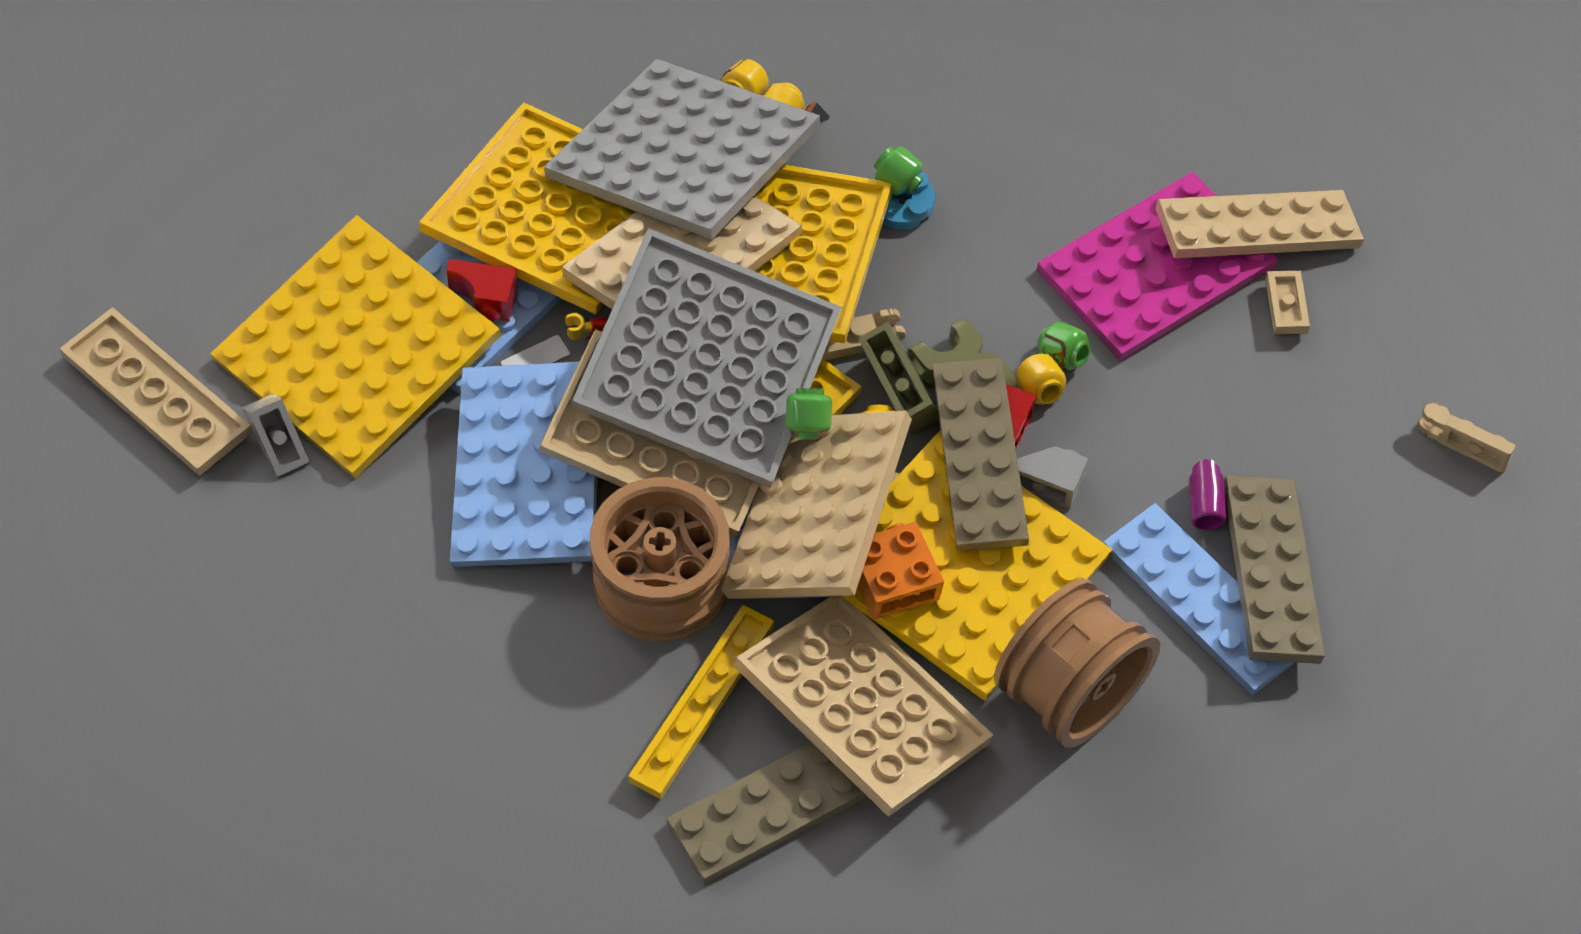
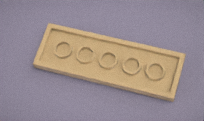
(1258, 223)
(156, 391)

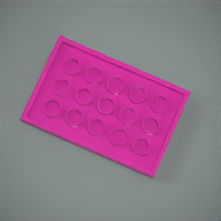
(1130, 283)

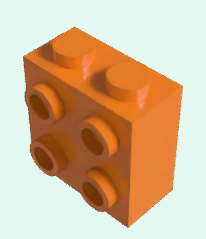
(899, 572)

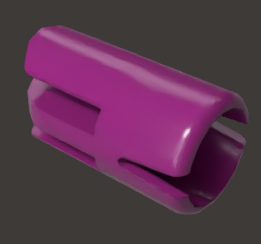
(1207, 496)

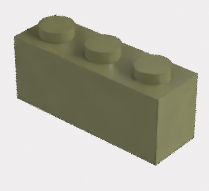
(899, 376)

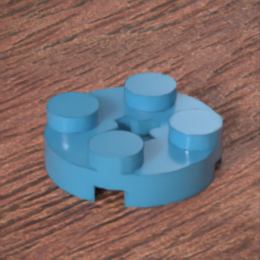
(914, 210)

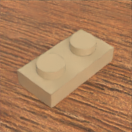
(1287, 302)

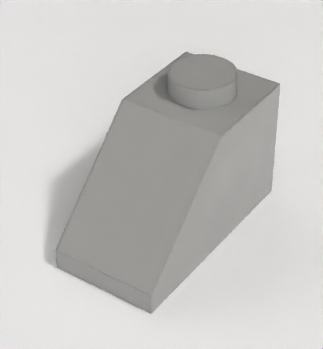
(275, 434)
(1053, 474)

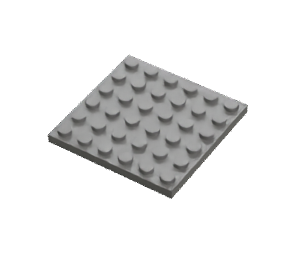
(683, 148)
(706, 357)

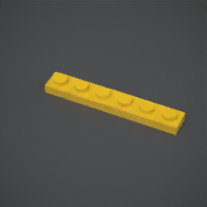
(698, 704)

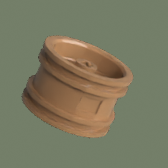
(654, 533)
(1076, 662)

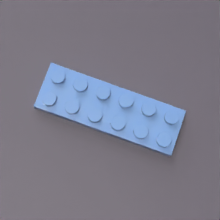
(1191, 591)

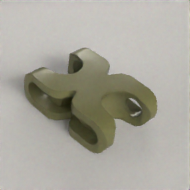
(967, 346)

